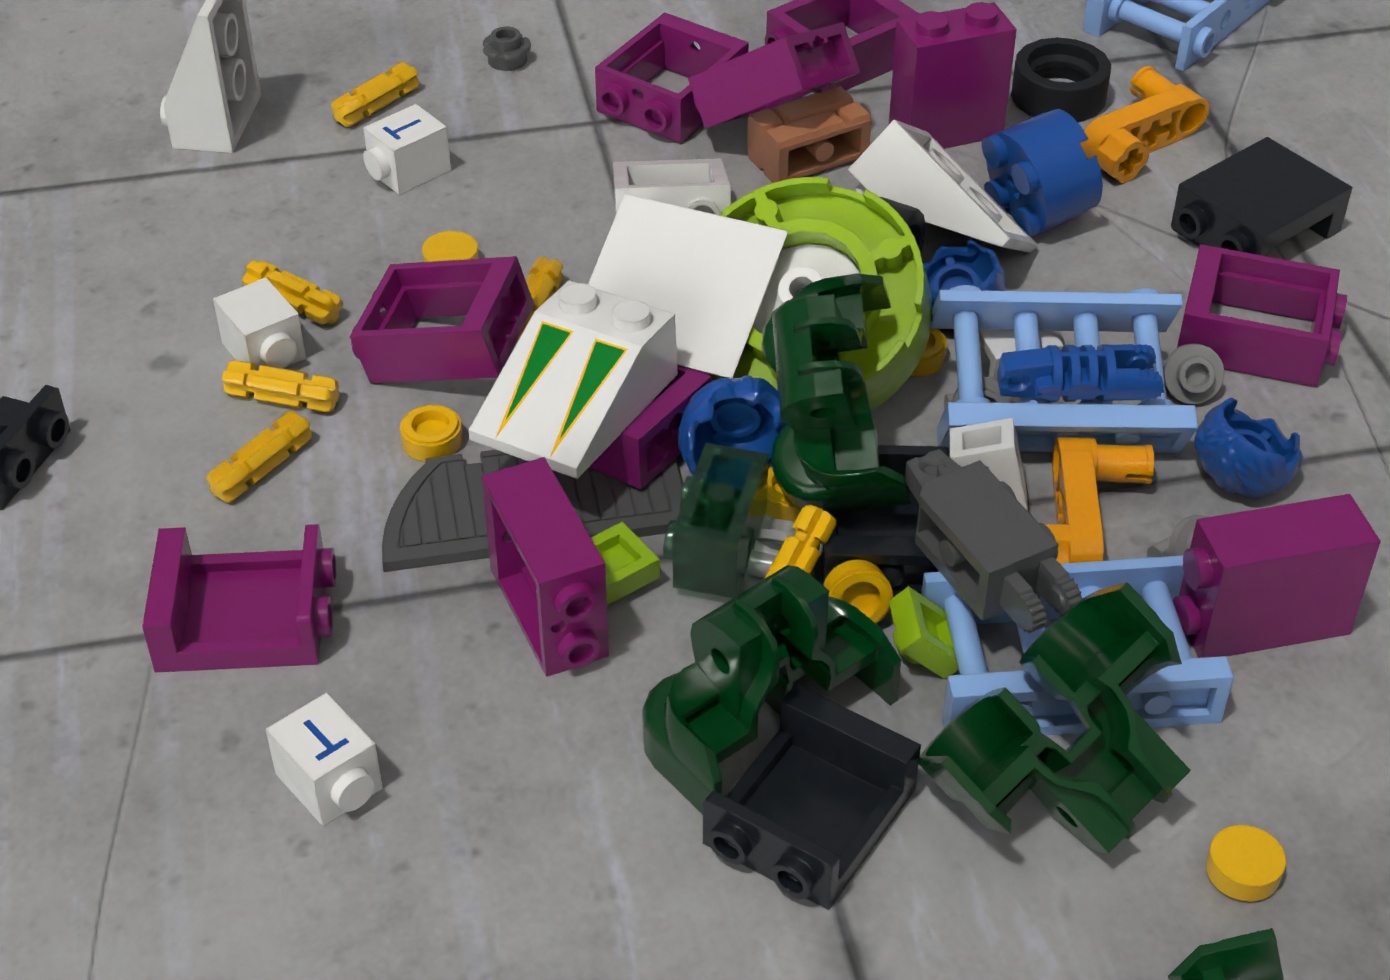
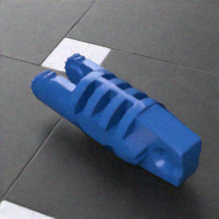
(1081, 373)

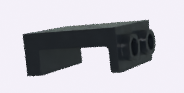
(1259, 200)
(883, 534)
(814, 798)

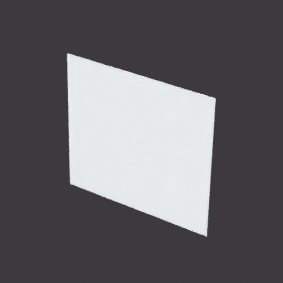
(694, 266)

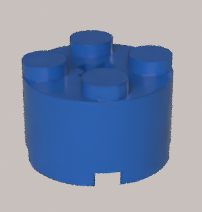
(1042, 171)

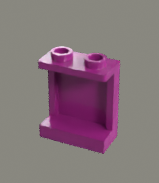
(237, 605)

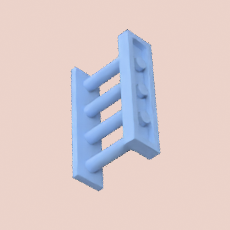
(1196, 37)
(1086, 313)
(1170, 697)

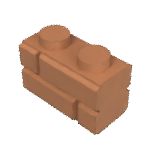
(808, 135)

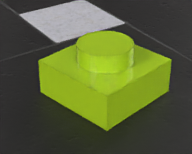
(627, 561)
(922, 632)

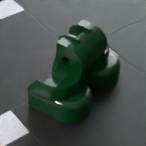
(830, 439)
(752, 656)
(1112, 769)

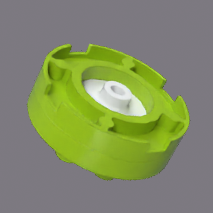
(839, 235)

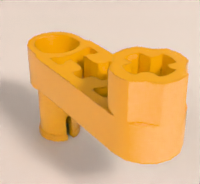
(1132, 132)
(1075, 470)

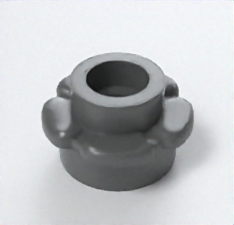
(506, 48)

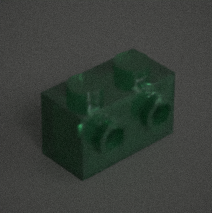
(718, 520)

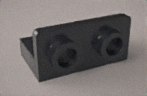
(28, 437)

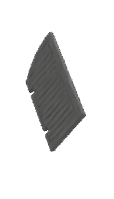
(443, 511)

